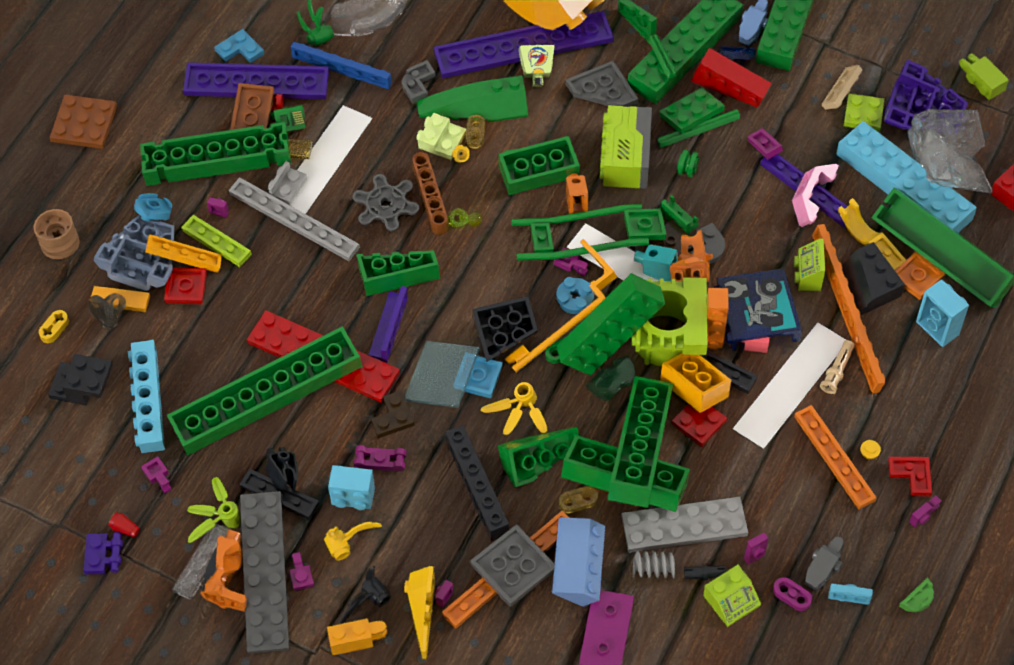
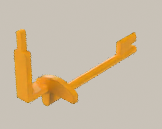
(523, 356)

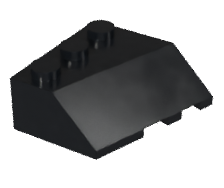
(871, 279)
(503, 325)

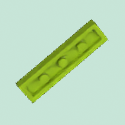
(216, 240)

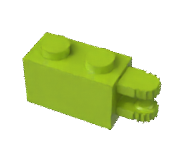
(984, 76)

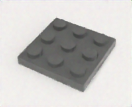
(513, 565)

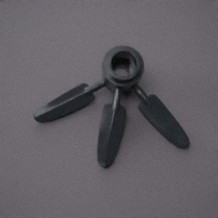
(371, 589)

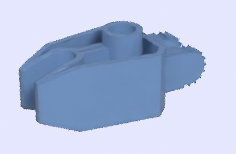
(753, 22)

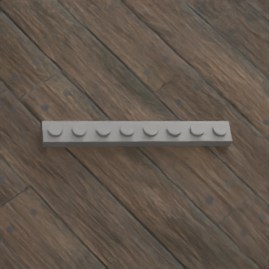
(294, 219)

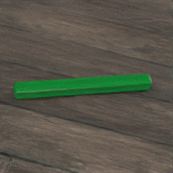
(703, 127)

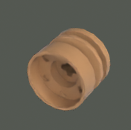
(56, 234)

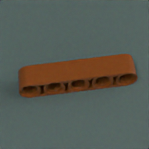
(432, 202)

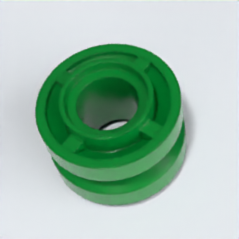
(688, 163)

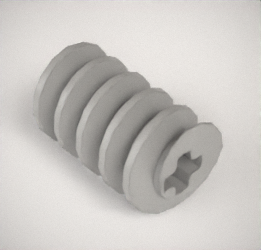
(653, 564)

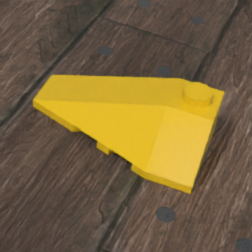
(420, 595)

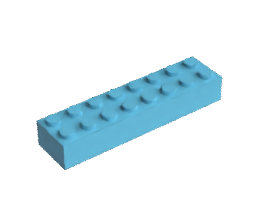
(892, 168)

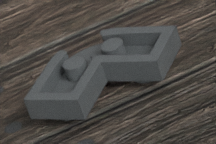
(413, 80)
(713, 242)

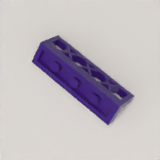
(389, 325)

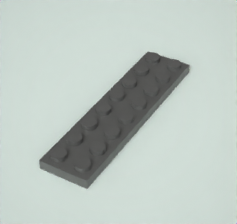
(264, 572)

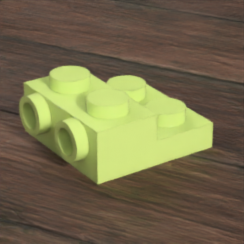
(440, 136)

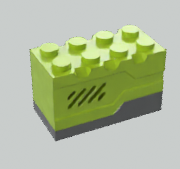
(626, 147)

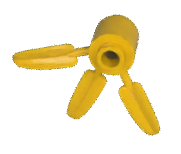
(526, 397)
(337, 540)

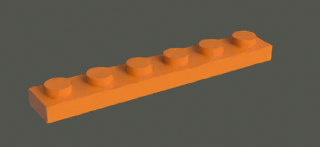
(835, 457)

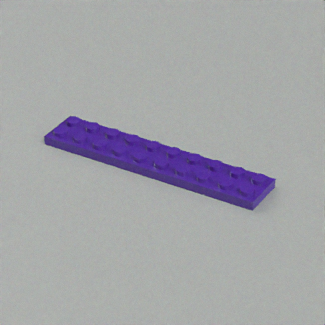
(504, 47)

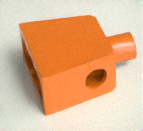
(576, 187)

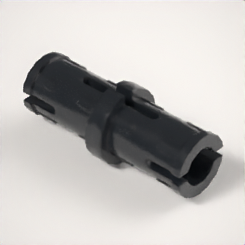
(704, 572)

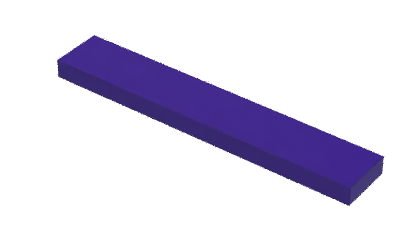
(792, 177)

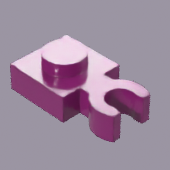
(922, 514)

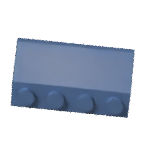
(578, 560)

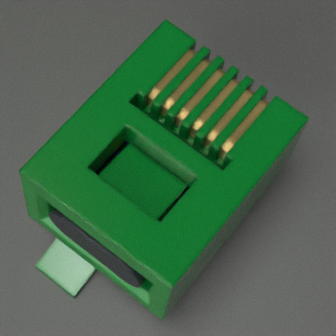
(292, 116)

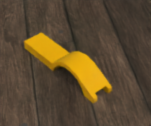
(865, 235)

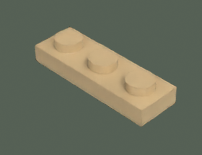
(842, 87)

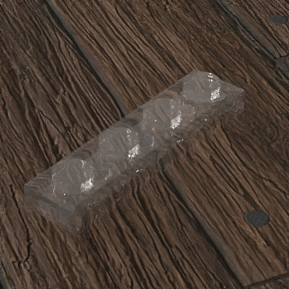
(195, 570)

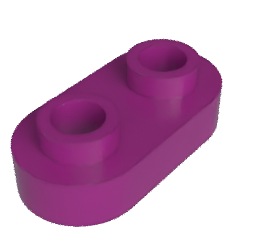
(793, 593)

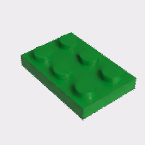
(691, 110)

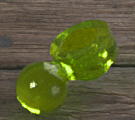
(474, 219)

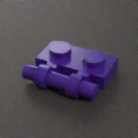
(96, 553)

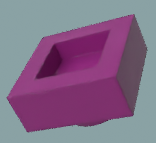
(217, 207)
(443, 593)

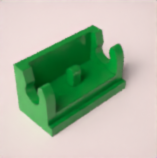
(674, 212)

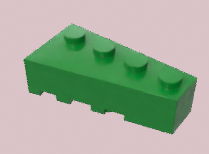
(392, 271)

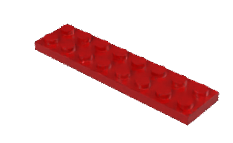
(282, 336)

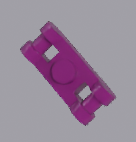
(380, 458)

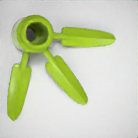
(227, 512)

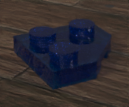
(737, 52)

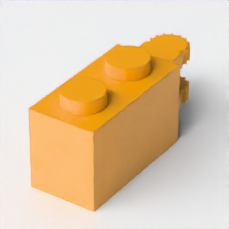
(355, 635)

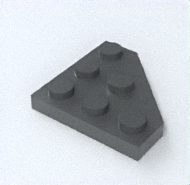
(603, 86)

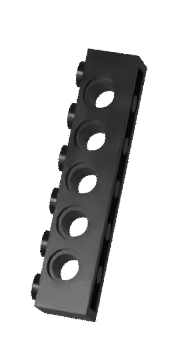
(477, 482)

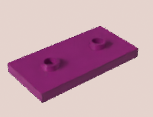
(607, 629)

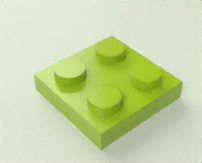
(865, 109)

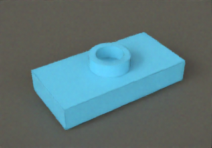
(850, 593)

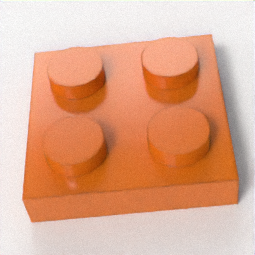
(919, 275)

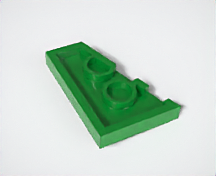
(638, 18)

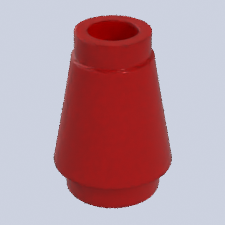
(123, 525)

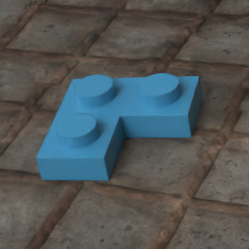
(239, 43)

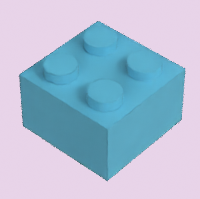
(351, 487)

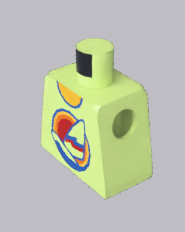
(536, 62)

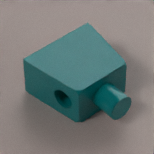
(657, 261)

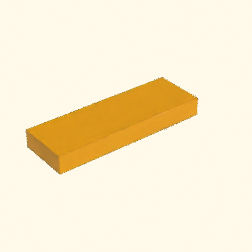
(134, 299)

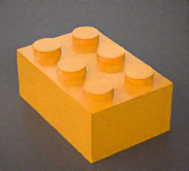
(696, 381)

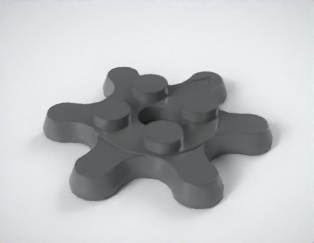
(385, 192)

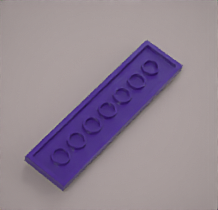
(223, 79)

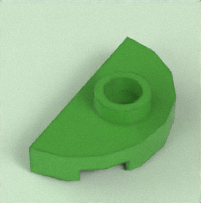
(919, 598)

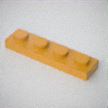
(183, 253)

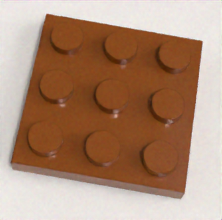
(83, 121)

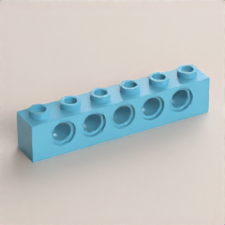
(154, 439)

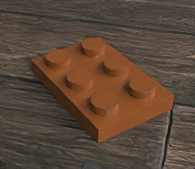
(252, 106)

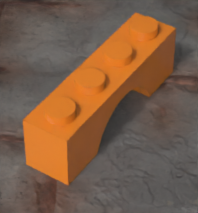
(716, 316)

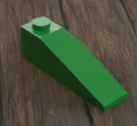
(532, 455)

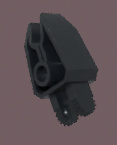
(282, 468)

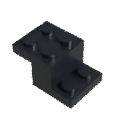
(80, 379)

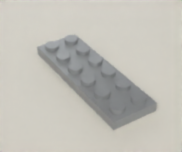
(687, 525)

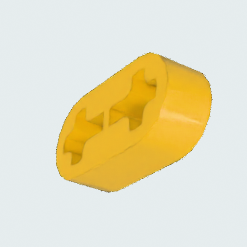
(53, 326)

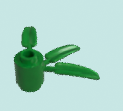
(321, 33)

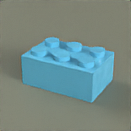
(942, 313)

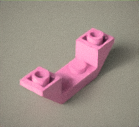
(803, 207)

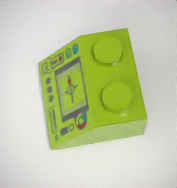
(810, 266)
(732, 595)

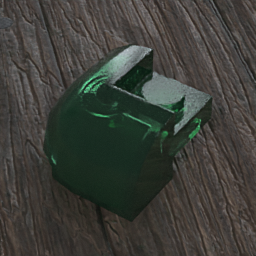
(612, 379)

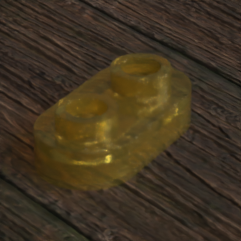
(474, 132)
(577, 499)

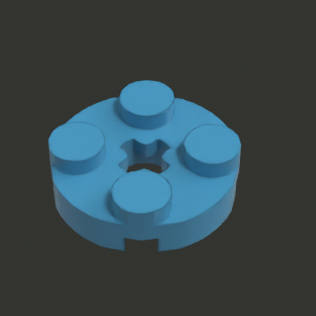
(152, 207)
(571, 286)

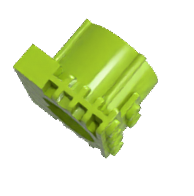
(683, 301)

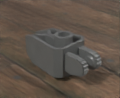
(825, 563)

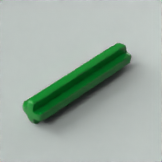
(662, 56)

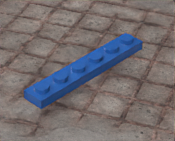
(341, 65)

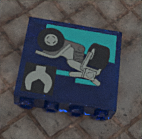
(759, 307)

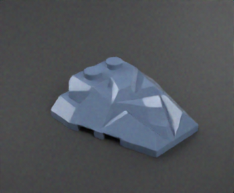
(126, 256)

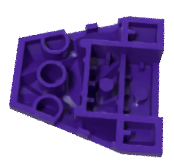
(918, 92)

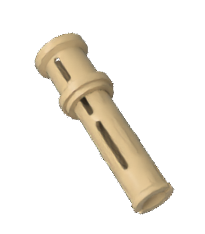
(836, 373)

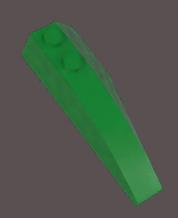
(491, 99)

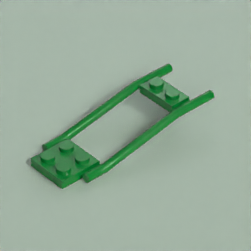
(640, 223)

